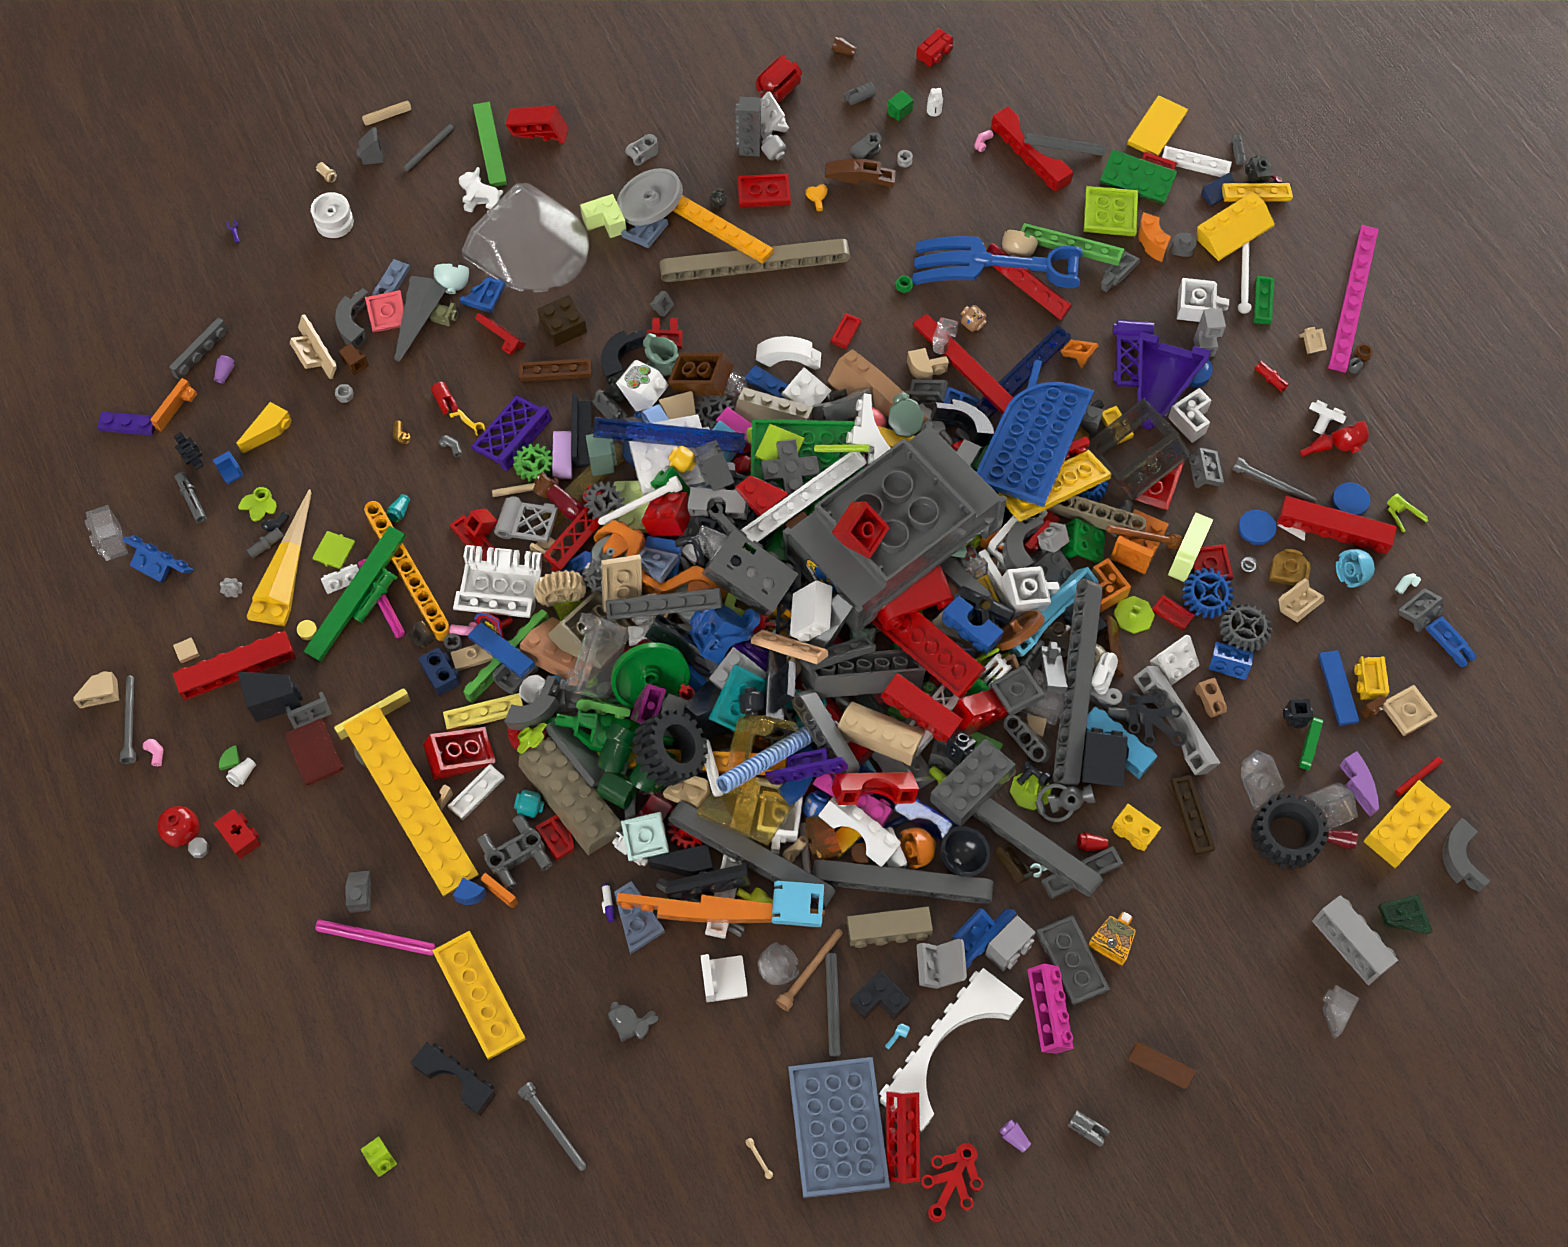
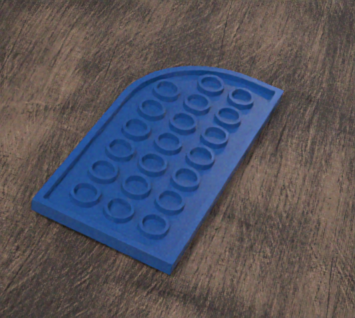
(1034, 440)

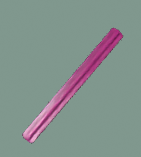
(375, 937)

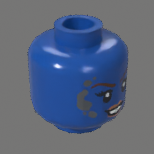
(815, 803)

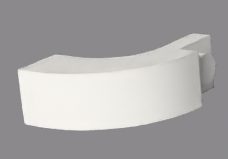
(788, 348)

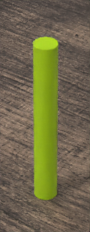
(842, 448)

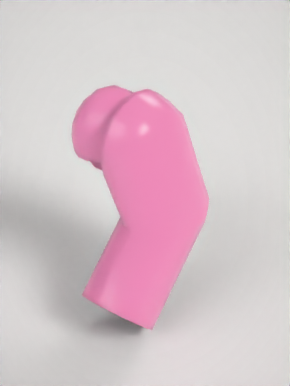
(156, 749)

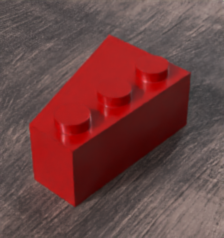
(537, 122)
(978, 711)

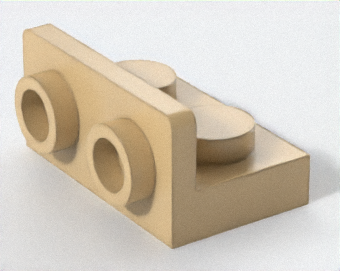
(691, 791)

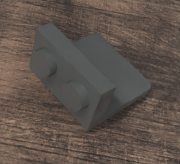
(1054, 565)

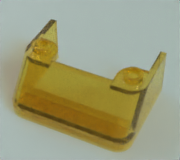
(741, 748)

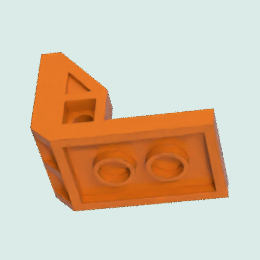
(1139, 552)

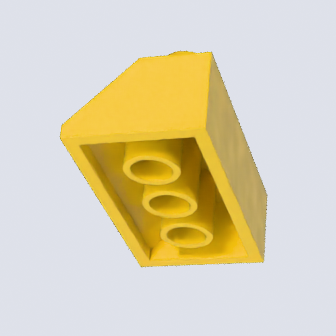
(1235, 226)

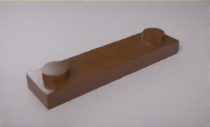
(555, 370)

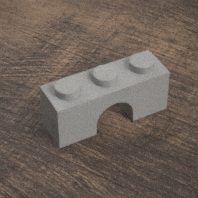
(1209, 328)
(702, 499)

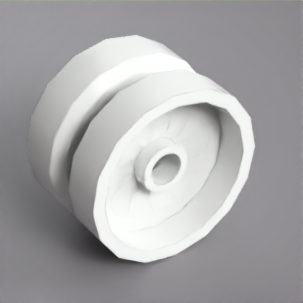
(332, 215)

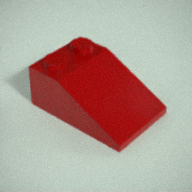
(1162, 491)
(458, 752)

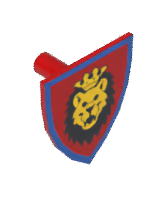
(493, 622)

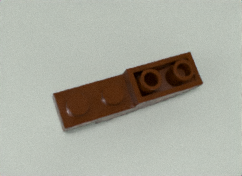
(859, 169)

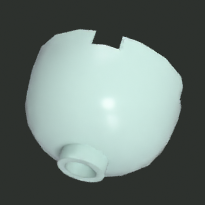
(451, 277)

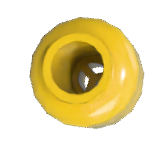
(682, 459)

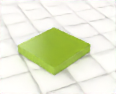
(767, 448)

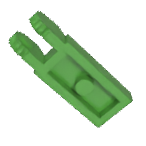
(604, 707)

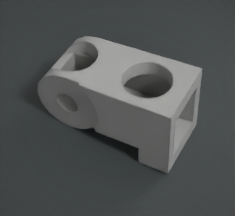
(1110, 698)

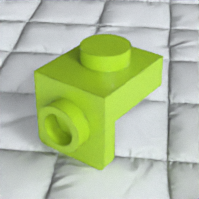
(378, 1156)

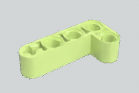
(1190, 547)

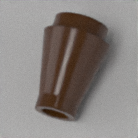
(843, 47)

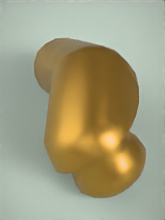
(398, 435)

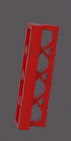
(577, 542)
(906, 1136)

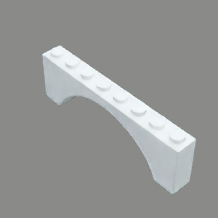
(982, 999)

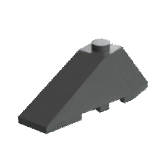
(840, 610)

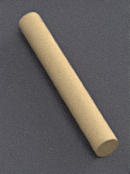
(513, 490)

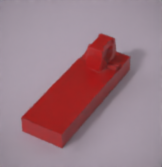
(511, 342)

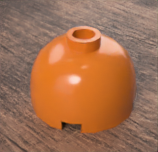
(917, 847)

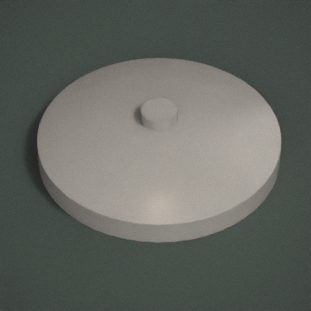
(650, 196)

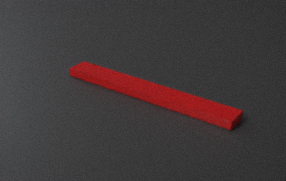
(967, 366)

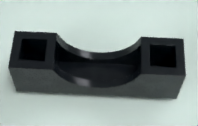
(433, 1062)

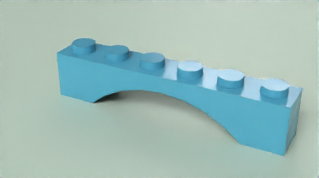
(1063, 598)

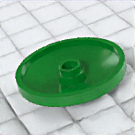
(651, 664)

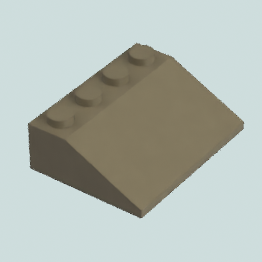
(568, 633)

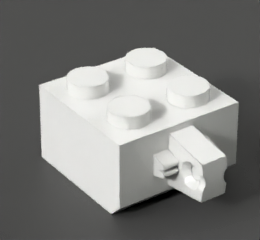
(1196, 296)
(1027, 589)
(789, 829)

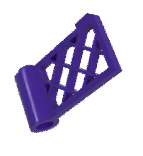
(1128, 332)

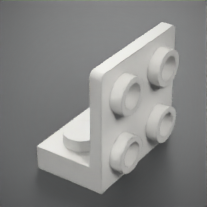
(723, 978)

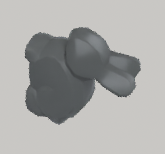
(628, 1023)

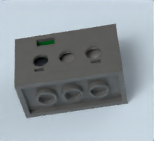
(750, 572)

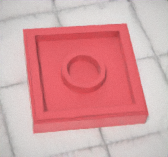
(385, 310)

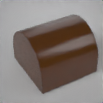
(859, 855)

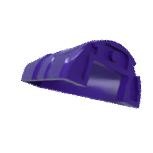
(1166, 373)

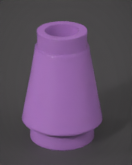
(223, 368)
(1014, 1135)

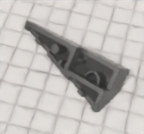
(421, 300)

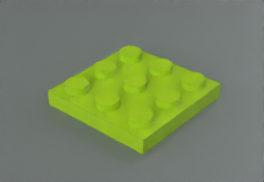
(1110, 211)

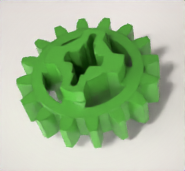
(533, 462)

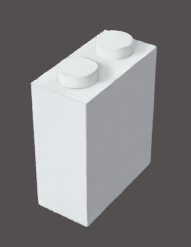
(811, 611)

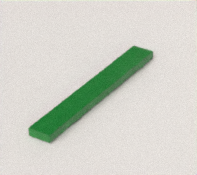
(354, 594)

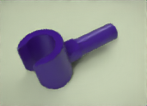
(234, 231)

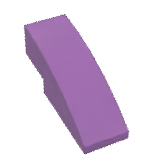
(1361, 782)

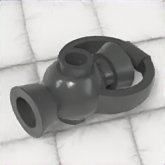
(1063, 801)

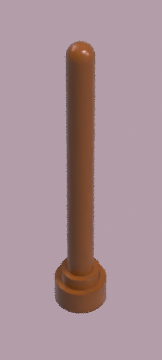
(1172, 541)

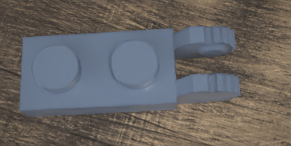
(392, 278)

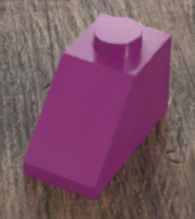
(648, 703)

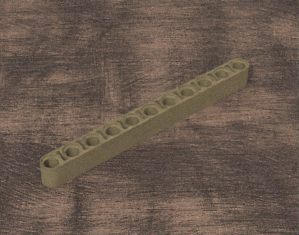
(739, 263)

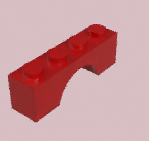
(897, 786)

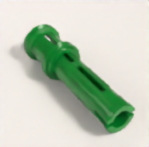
(379, 588)

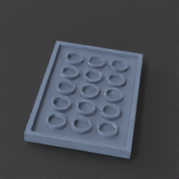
(838, 1127)

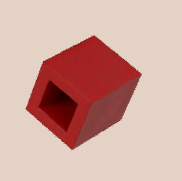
(480, 522)

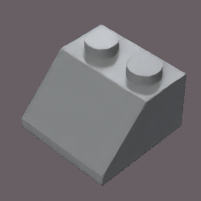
(734, 657)

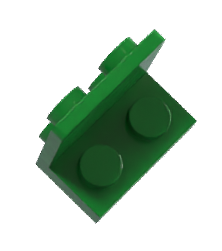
(1084, 541)

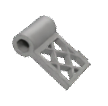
(512, 515)

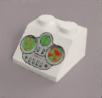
(642, 385)

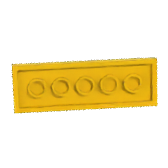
(1074, 477)
(479, 995)

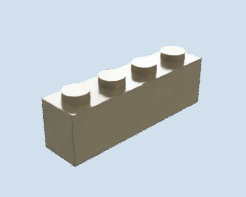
(889, 926)

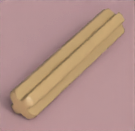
(386, 113)

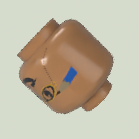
(973, 318)

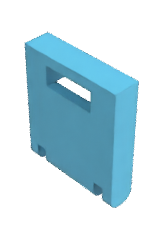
(794, 903)

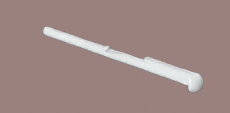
(1244, 307)

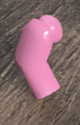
(979, 144)
(462, 630)

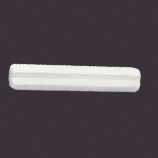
(712, 770)

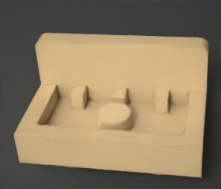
(1300, 601)

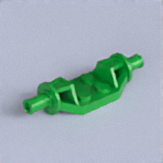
(598, 726)

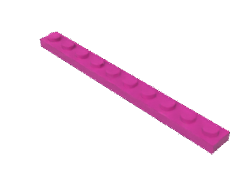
(1353, 299)

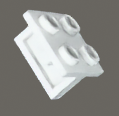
(771, 116)
(1177, 660)

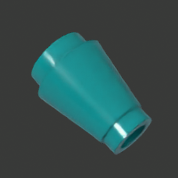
(398, 508)

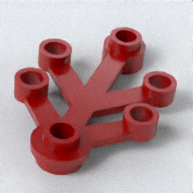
(954, 1179)

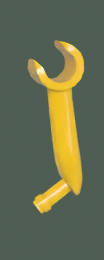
(476, 426)

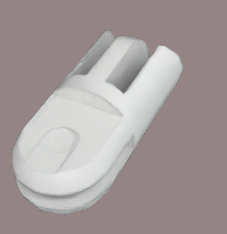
(1104, 672)

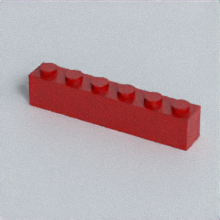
(1336, 525)
(225, 666)

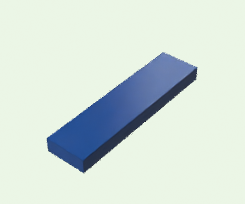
(501, 650)
(1338, 688)

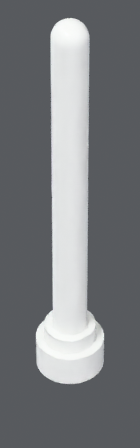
(672, 485)

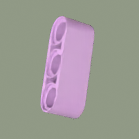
(562, 462)

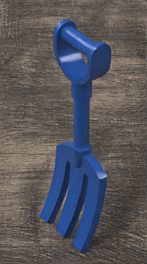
(973, 258)

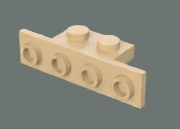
(311, 349)

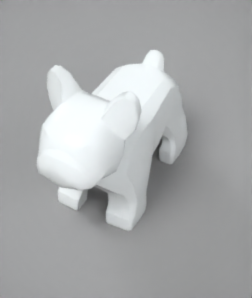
(478, 192)

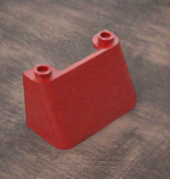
(927, 592)

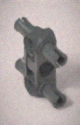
(514, 852)

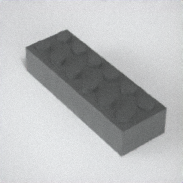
(863, 674)

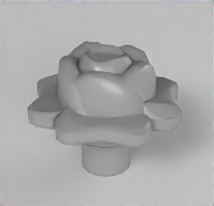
(231, 587)

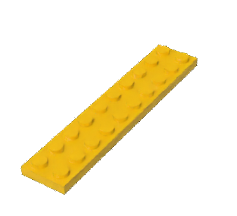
(410, 800)

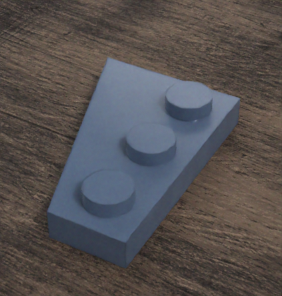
(638, 925)

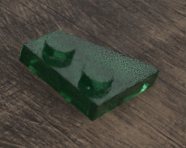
(1406, 914)

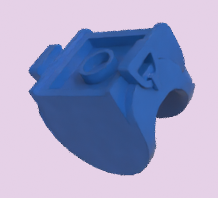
(721, 628)

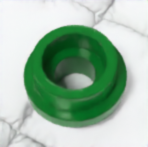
(904, 280)

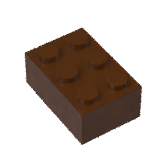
(701, 373)

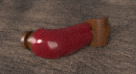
(559, 497)

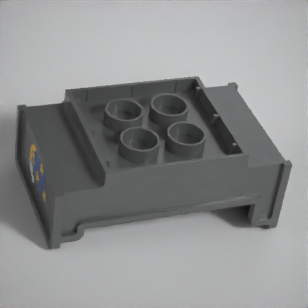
(932, 512)

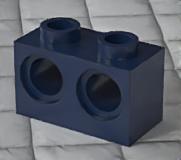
(437, 672)

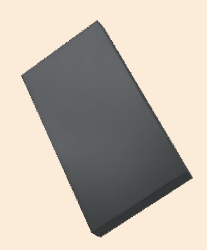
(577, 752)
(1069, 950)

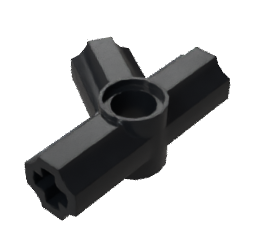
(996, 611)

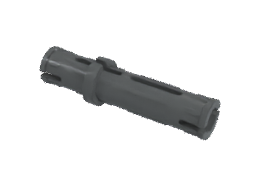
(183, 481)

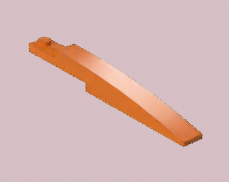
(709, 909)

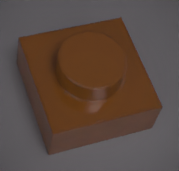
(1374, 707)

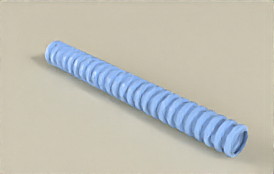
(763, 760)

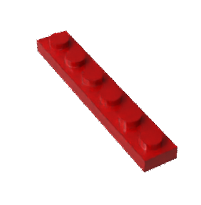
(1033, 286)

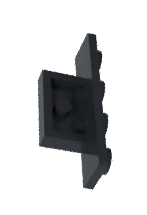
(779, 684)

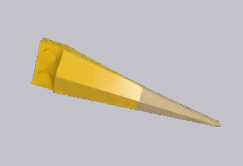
(275, 592)

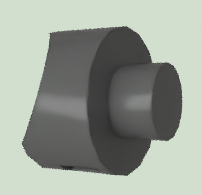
(1183, 245)

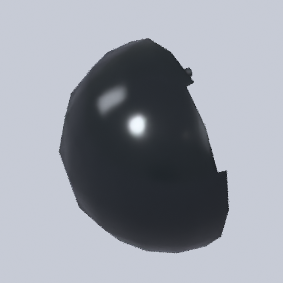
(965, 851)

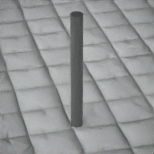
(428, 147)

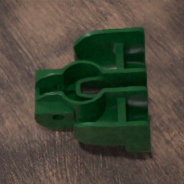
(615, 759)

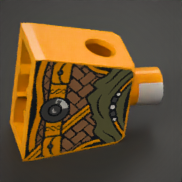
(1114, 938)

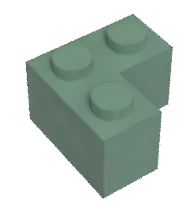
(601, 455)

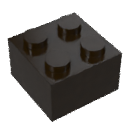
(562, 320)

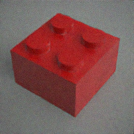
(667, 515)

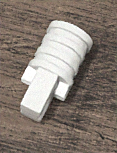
(935, 100)

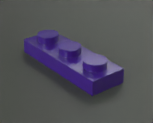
(125, 423)

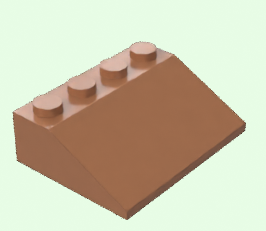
(545, 652)

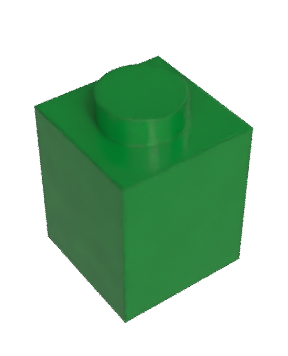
(900, 105)

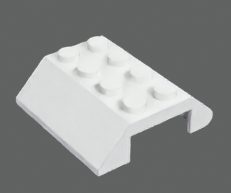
(498, 583)

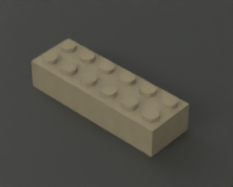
(570, 796)

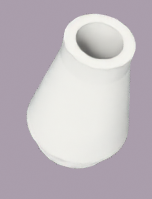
(240, 773)

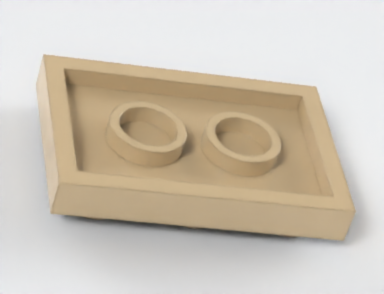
(621, 578)

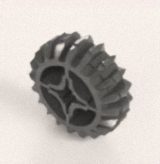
(1249, 619)

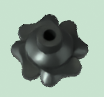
(718, 198)

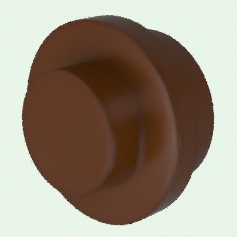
(1363, 352)

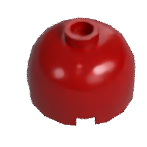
(1351, 437)
(178, 826)

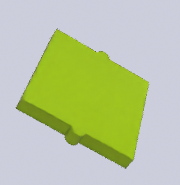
(333, 550)

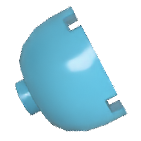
(1355, 567)

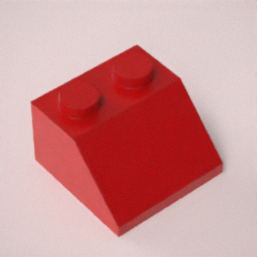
(861, 529)

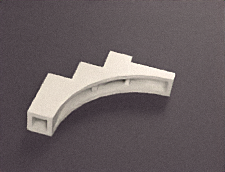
(866, 430)

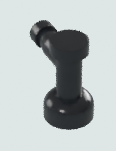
(1043, 778)

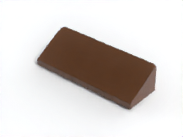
(1113, 643)
(1161, 1065)

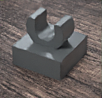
(662, 303)

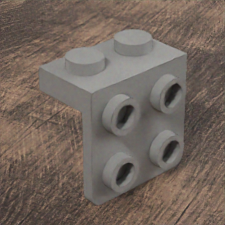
(941, 964)

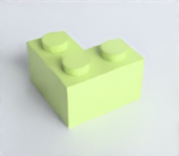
(603, 212)

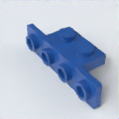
(152, 561)
(980, 931)

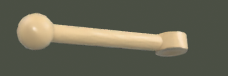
(750, 1143)

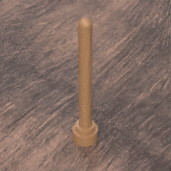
(785, 1000)

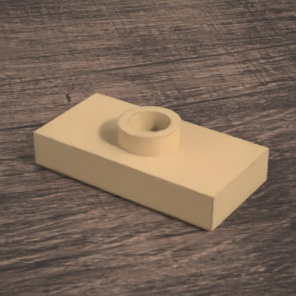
(470, 657)

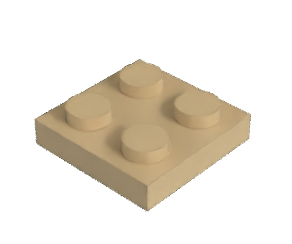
(1409, 710)

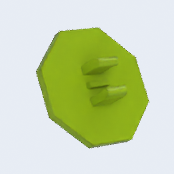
(1134, 614)
(1026, 795)

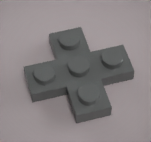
(789, 467)

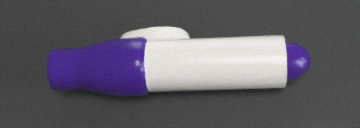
(607, 904)

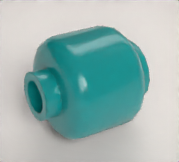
(528, 803)

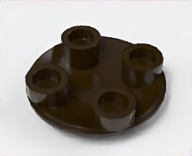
(1059, 633)

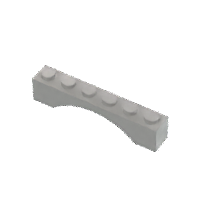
(1196, 749)

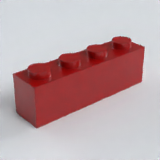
(921, 708)

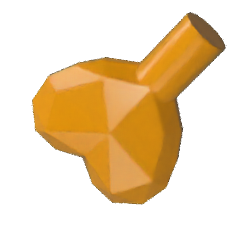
(817, 194)

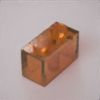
(823, 838)

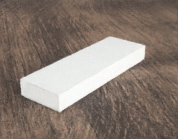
(476, 792)

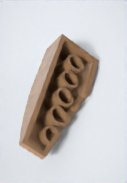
(857, 373)

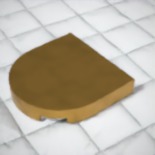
(1289, 567)

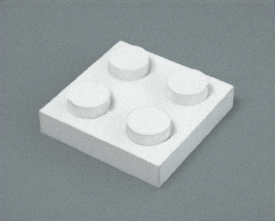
(806, 389)

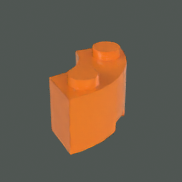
(1153, 237)

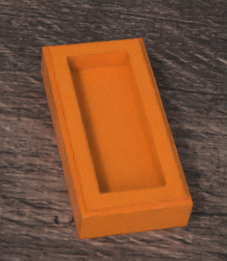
(499, 890)

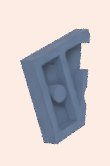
(645, 234)
(657, 563)

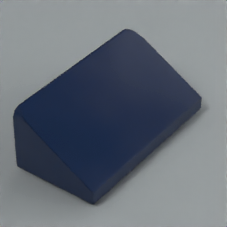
(1213, 191)

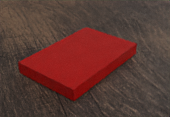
(764, 190)

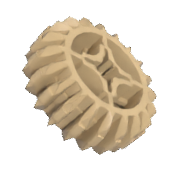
(559, 588)

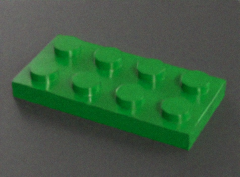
(1137, 174)

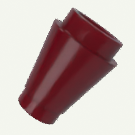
(1343, 838)

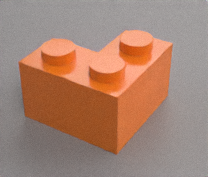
(1113, 584)

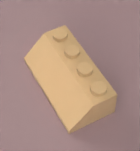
(880, 733)

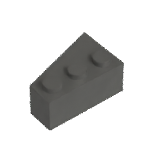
(713, 465)

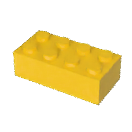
(1407, 824)

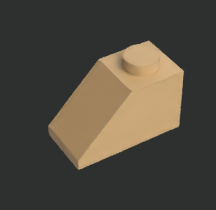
(98, 690)

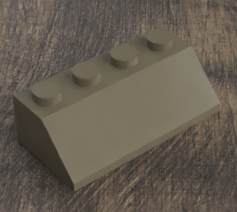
(760, 405)

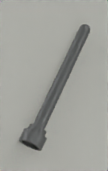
(1242, 466)
(128, 754)
(528, 1093)

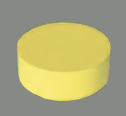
(306, 629)

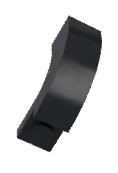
(617, 348)
(967, 417)

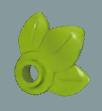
(258, 506)
(530, 737)

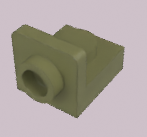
(444, 314)

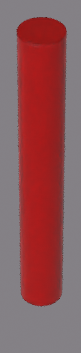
(1418, 776)

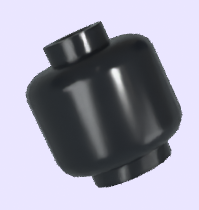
(751, 702)

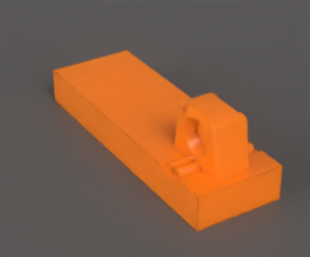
(181, 393)

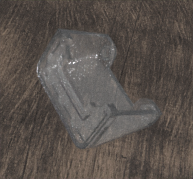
(598, 654)

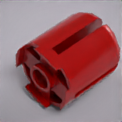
(779, 78)

